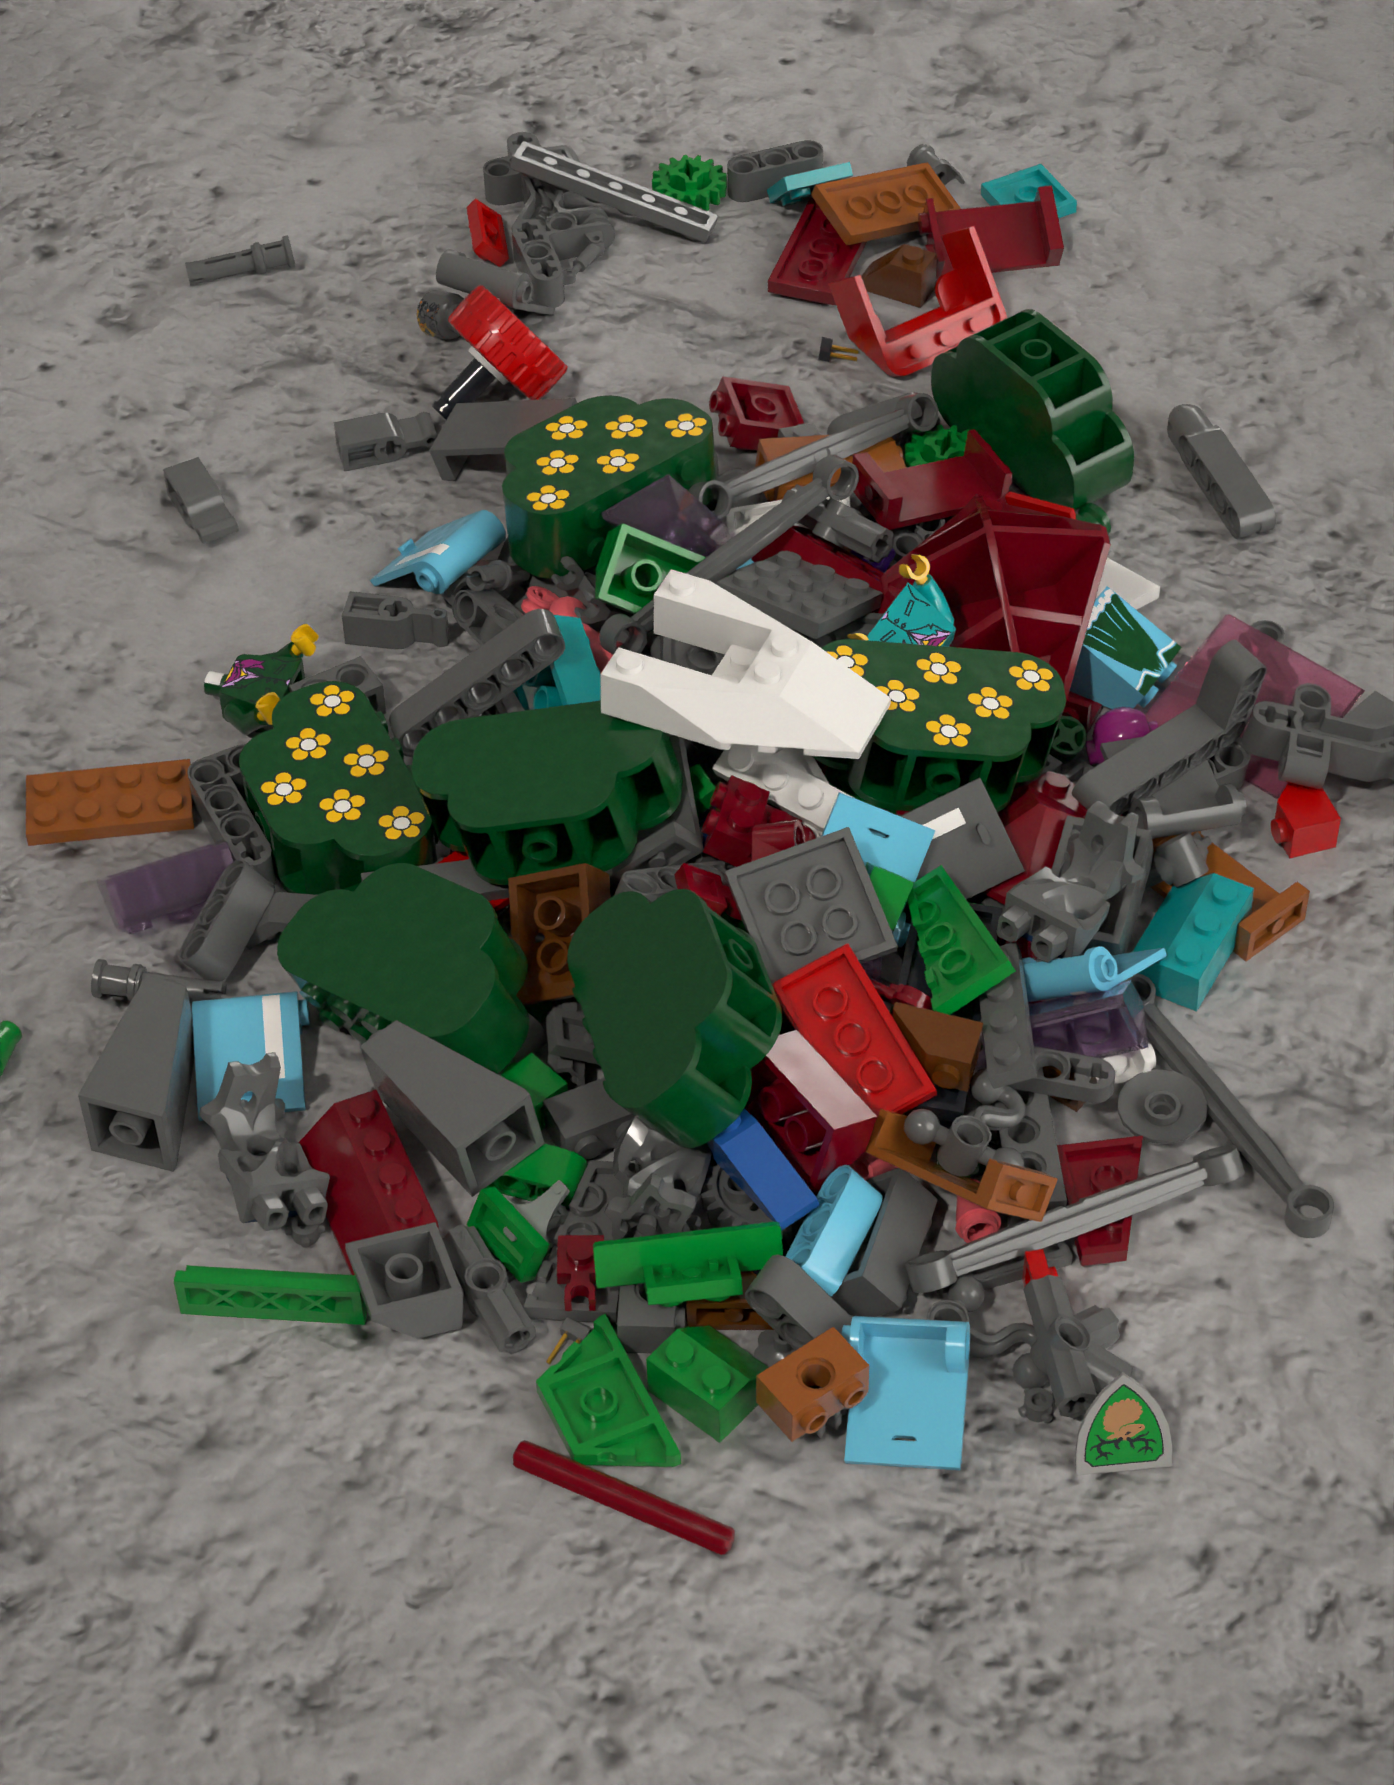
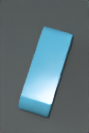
(835, 1228)

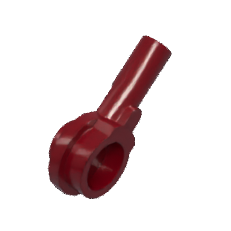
(903, 994)

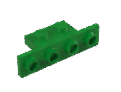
(687, 1263)

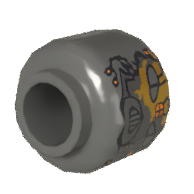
(434, 314)

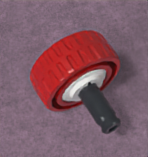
(501, 349)

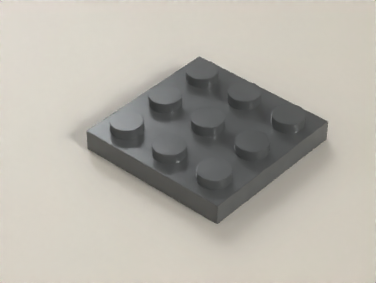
(802, 594)
(810, 904)

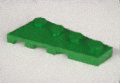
(954, 943)

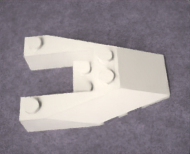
(764, 692)

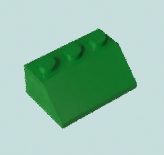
(635, 566)

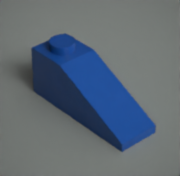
(762, 1170)

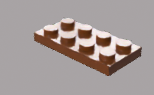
(881, 202)
(108, 802)

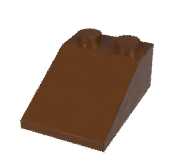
(556, 906)

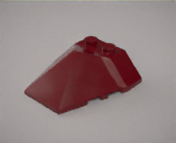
(1035, 824)

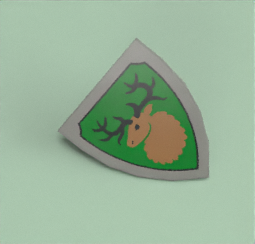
(1123, 1431)

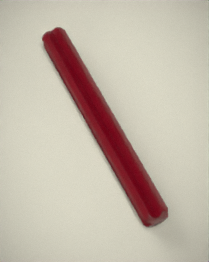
(624, 1497)

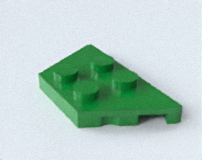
(604, 1405)

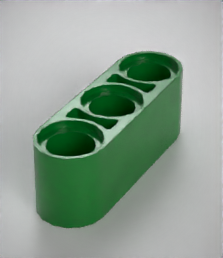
(540, 1171)

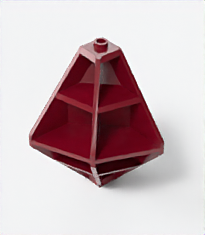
(1014, 579)

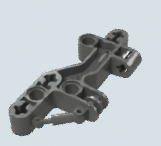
(544, 229)
(1313, 742)

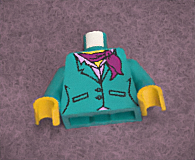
(917, 614)

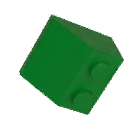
(705, 1379)

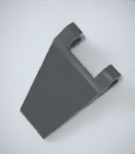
(586, 583)

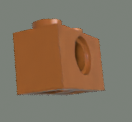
(824, 1362)

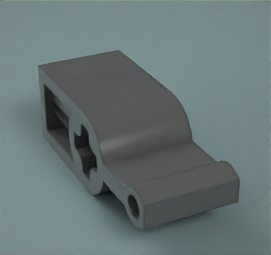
(381, 438)
(199, 500)
(391, 622)

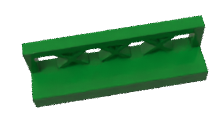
(270, 1295)

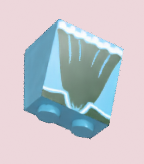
(1122, 655)

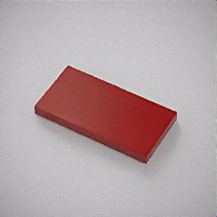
(853, 1031)

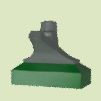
(517, 1230)

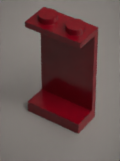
(1010, 234)
(932, 488)

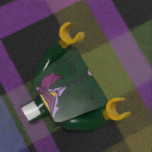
(260, 682)

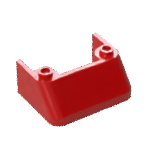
(966, 302)

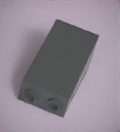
(143, 1079)
(453, 1106)

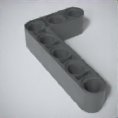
(1184, 740)

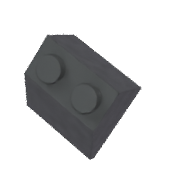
(408, 1281)

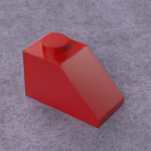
(1305, 821)

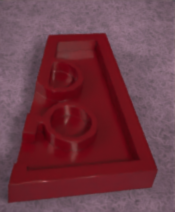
(1092, 1169)

